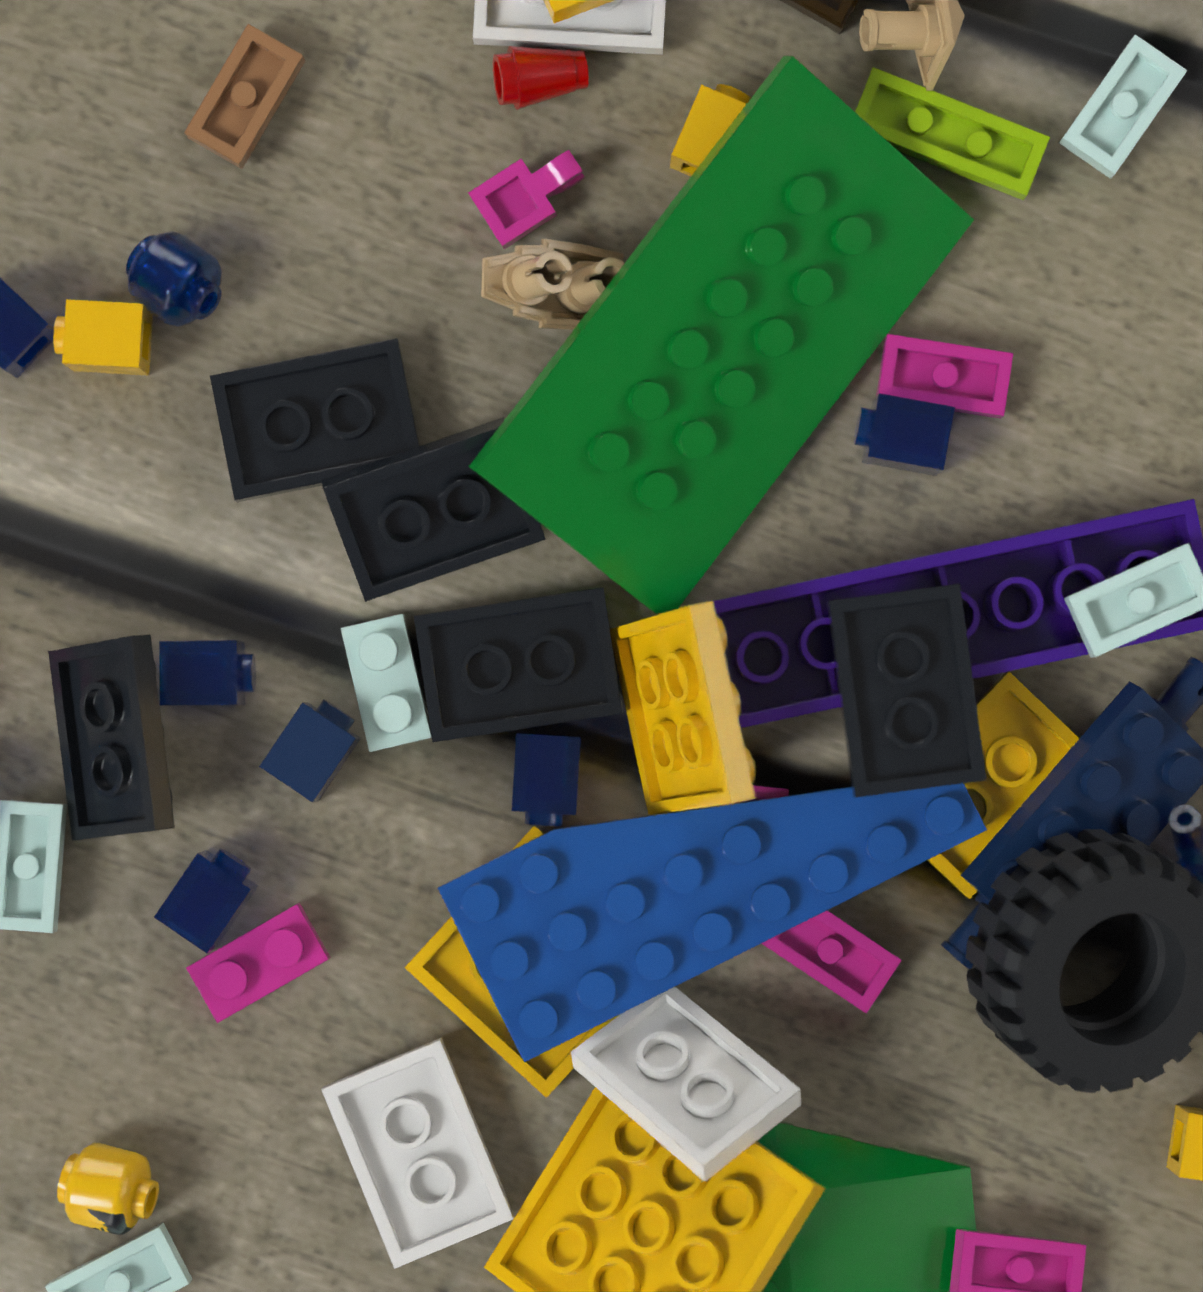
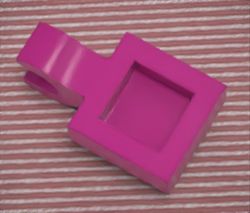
(518, 201)

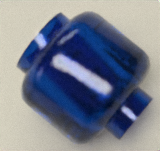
(174, 278)

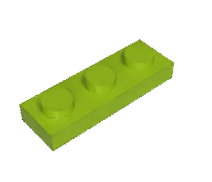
(952, 134)

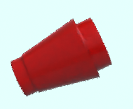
(537, 74)

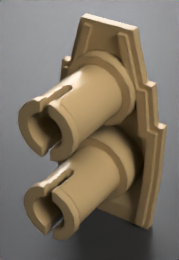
(927, 28)
(549, 281)

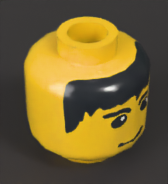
(107, 1188)

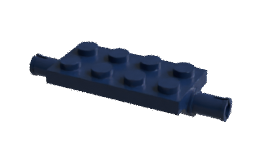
(1115, 778)

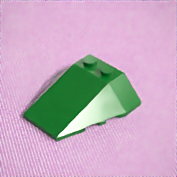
(880, 1220)

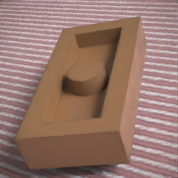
(245, 96)

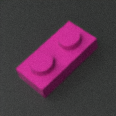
(946, 374)
(837, 958)
(258, 962)
(1015, 1263)

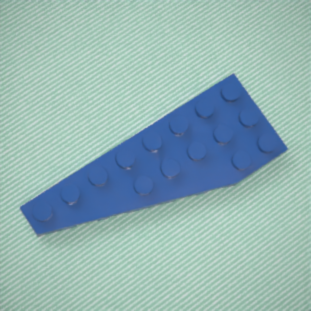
(643, 903)

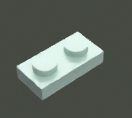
(1123, 106)
(1138, 600)
(386, 682)
(31, 864)
(139, 1265)

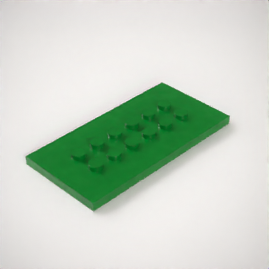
(723, 339)

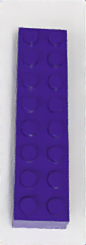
(1010, 598)

